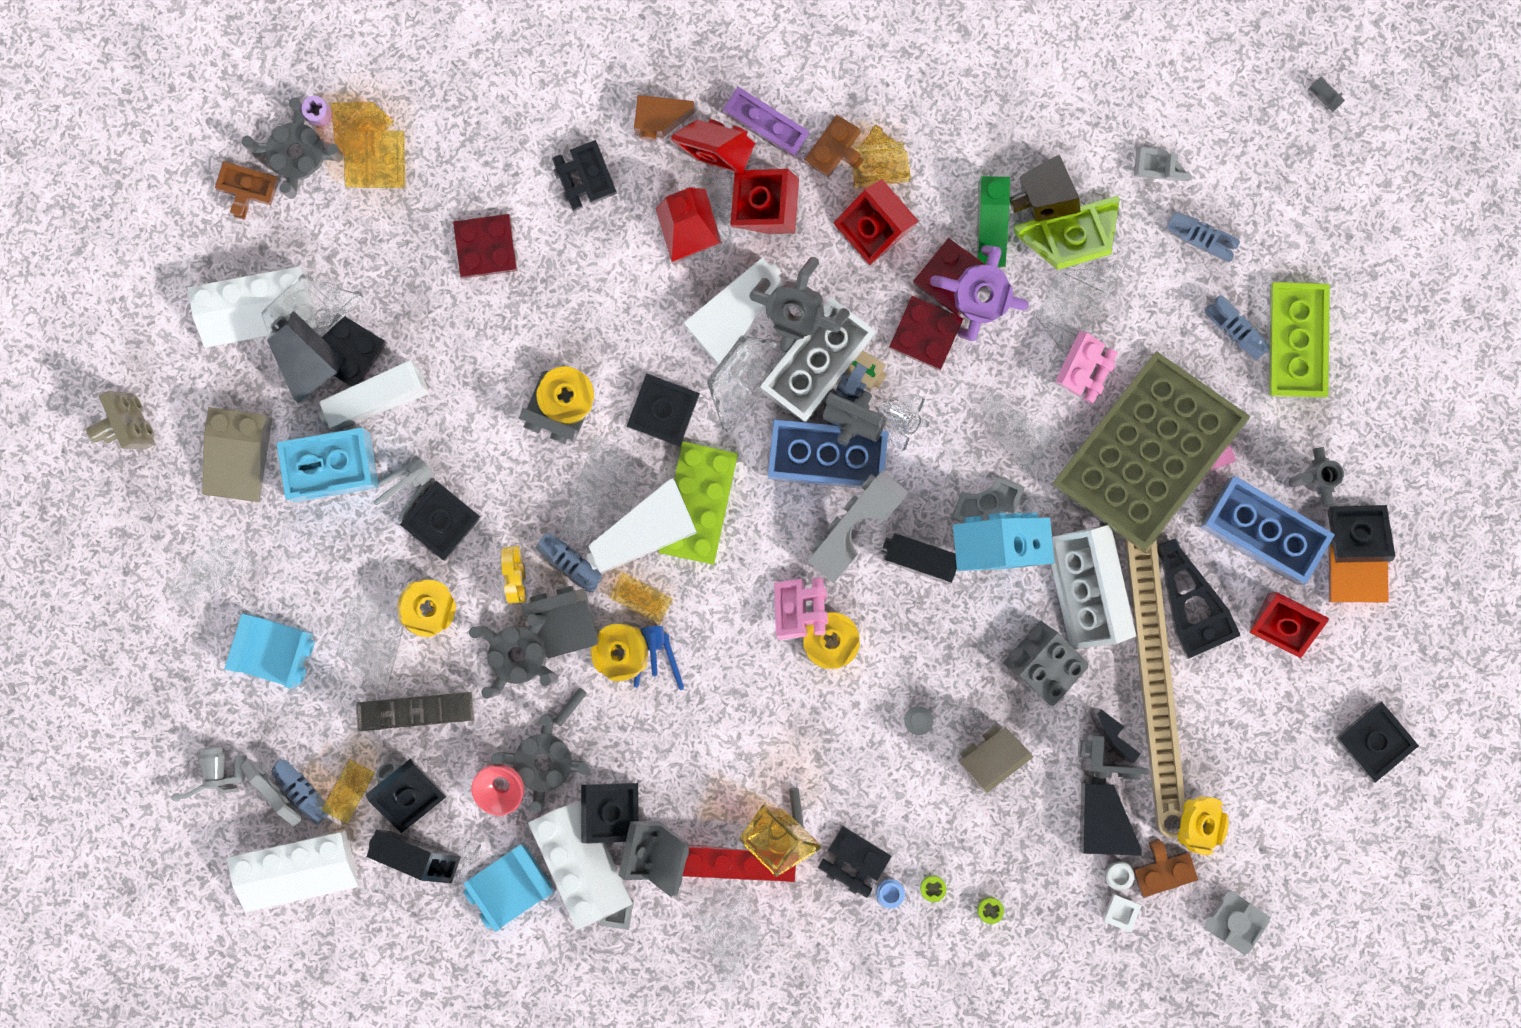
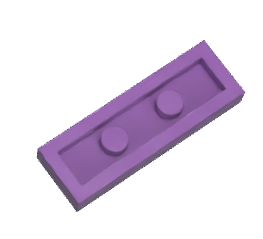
(766, 121)

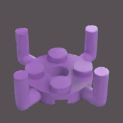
(966, 291)

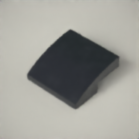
(1110, 730)

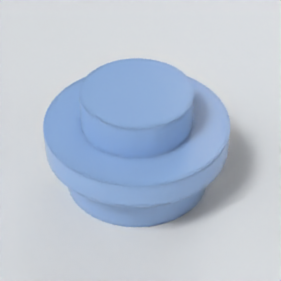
(890, 893)

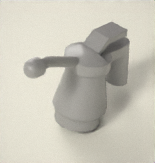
(212, 767)

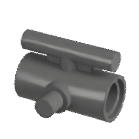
(854, 417)
(1312, 476)

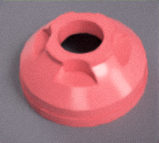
(491, 798)

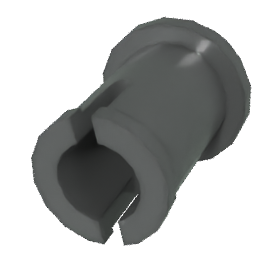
(1326, 94)

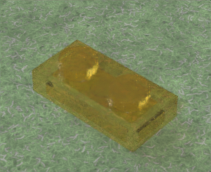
(641, 598)
(347, 791)

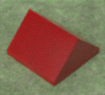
(1287, 624)

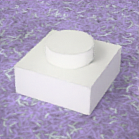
(1122, 912)

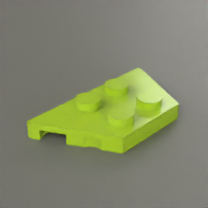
(1073, 237)

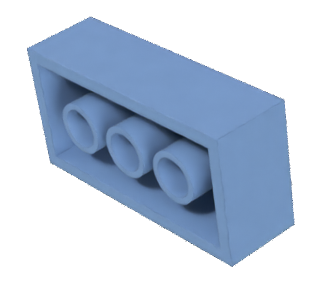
(814, 456)
(1267, 530)

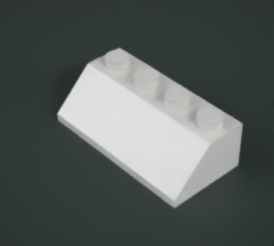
(233, 308)
(816, 364)
(1091, 588)
(580, 870)
(293, 871)

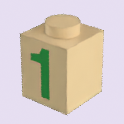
(874, 374)

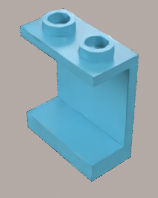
(270, 651)
(508, 887)

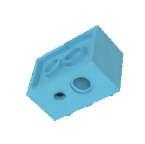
(327, 465)
(1003, 542)

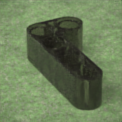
(414, 711)

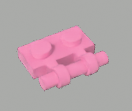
(1080, 364)
(791, 608)

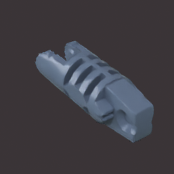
(1203, 236)
(1237, 327)
(851, 385)
(569, 562)
(299, 791)

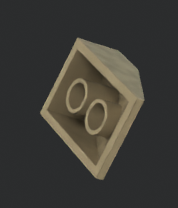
(235, 454)
(994, 758)

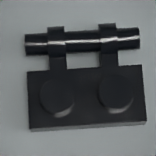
(592, 171)
(860, 854)

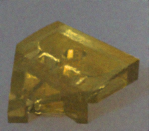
(357, 116)
(883, 160)

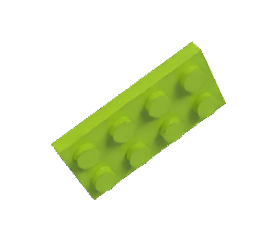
(1299, 340)
(705, 483)

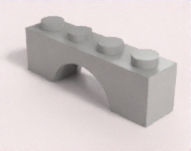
(878, 501)

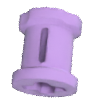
(308, 111)

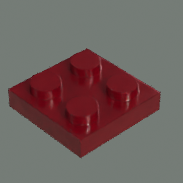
(485, 246)
(947, 262)
(926, 333)

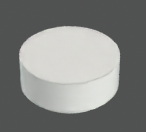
(1119, 875)

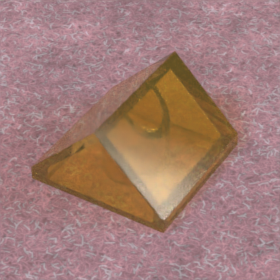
(778, 839)

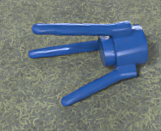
(655, 638)

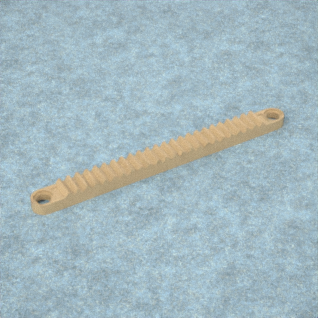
(1156, 684)

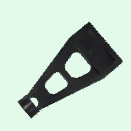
(1208, 632)

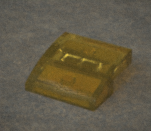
(374, 158)

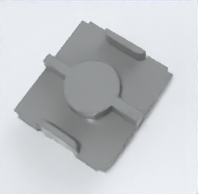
(1237, 922)

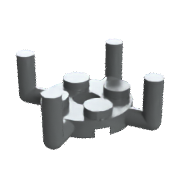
(282, 139)
(805, 299)
(500, 655)
(525, 762)

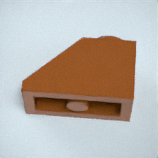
(660, 116)

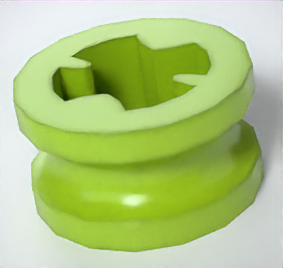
(933, 897)
(988, 919)

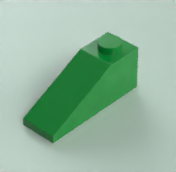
(993, 215)

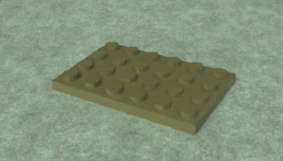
(1151, 451)

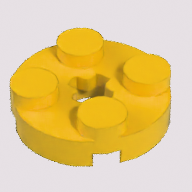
(552, 386)
(513, 572)
(411, 615)
(635, 652)
(835, 656)
(1191, 831)

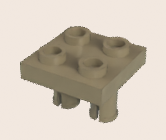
(122, 422)

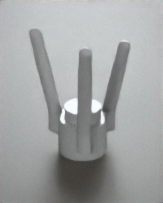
(418, 474)

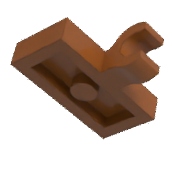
(835, 146)
(245, 186)
(1165, 871)

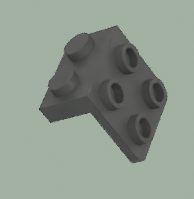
(536, 420)
(568, 621)
(1047, 663)
(1092, 750)
(654, 855)

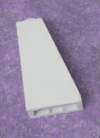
(731, 311)
(373, 396)
(646, 528)

